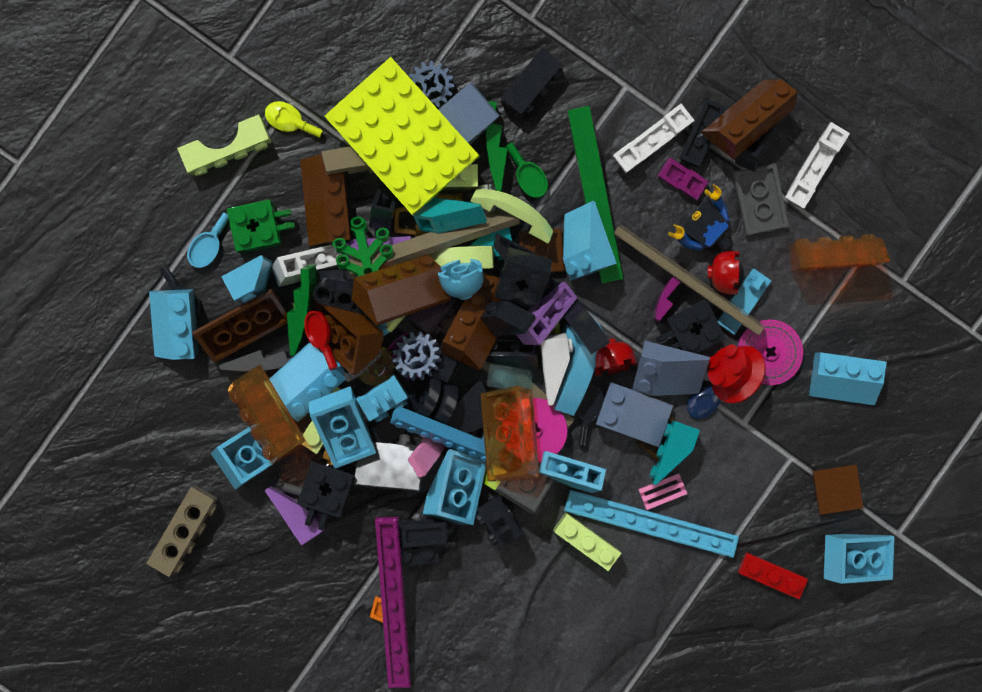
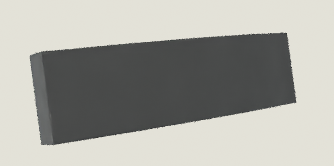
(257, 358)

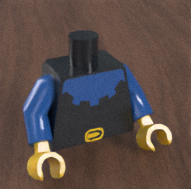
(705, 225)

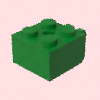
(267, 233)

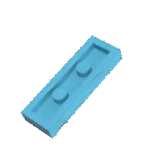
(747, 297)

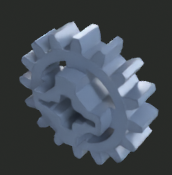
(439, 89)
(417, 346)

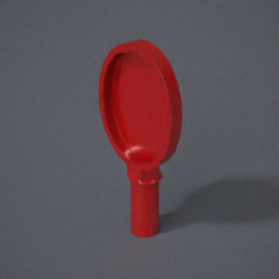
(318, 334)

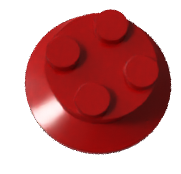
(736, 373)

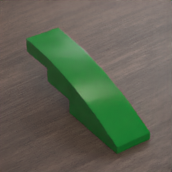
(496, 154)
(303, 304)

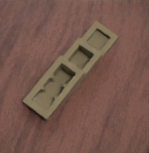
(343, 160)

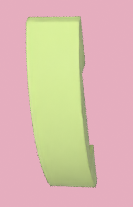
(516, 207)
(484, 254)

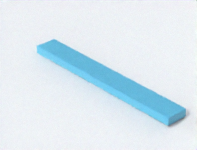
(651, 523)

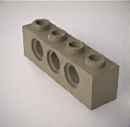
(161, 558)

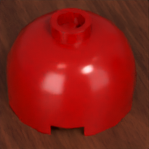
(725, 272)
(614, 358)

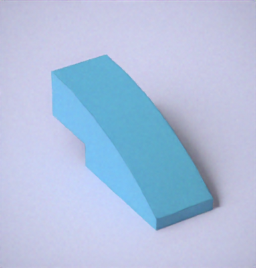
(575, 380)

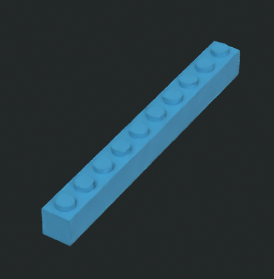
(439, 432)

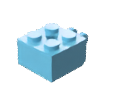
(383, 398)

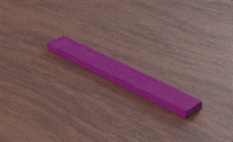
(393, 602)

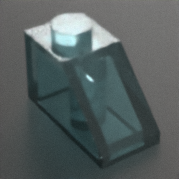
(507, 377)

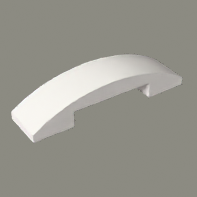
(653, 138)
(816, 165)

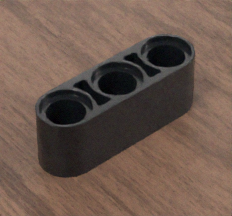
(335, 297)

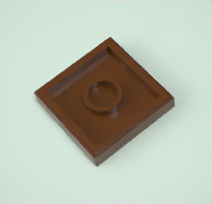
(551, 250)
(837, 489)

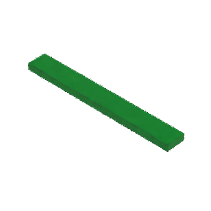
(592, 180)

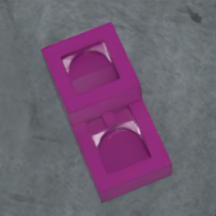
(682, 179)
(663, 303)

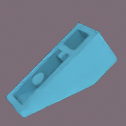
(572, 472)

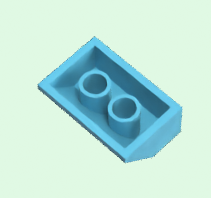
(249, 279)
(173, 323)
(847, 378)
(304, 380)

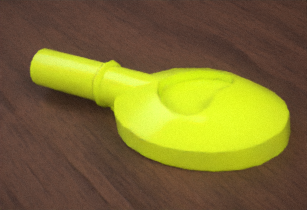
(288, 119)

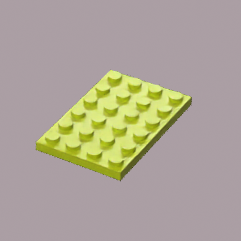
(401, 136)

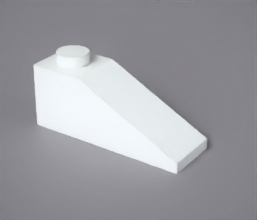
(287, 267)
(555, 360)

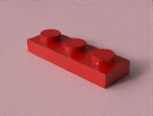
(772, 575)

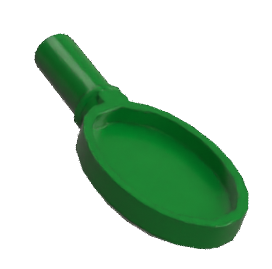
(529, 175)

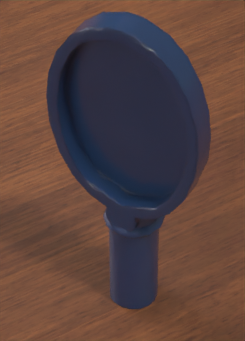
(704, 403)

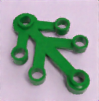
(359, 228)

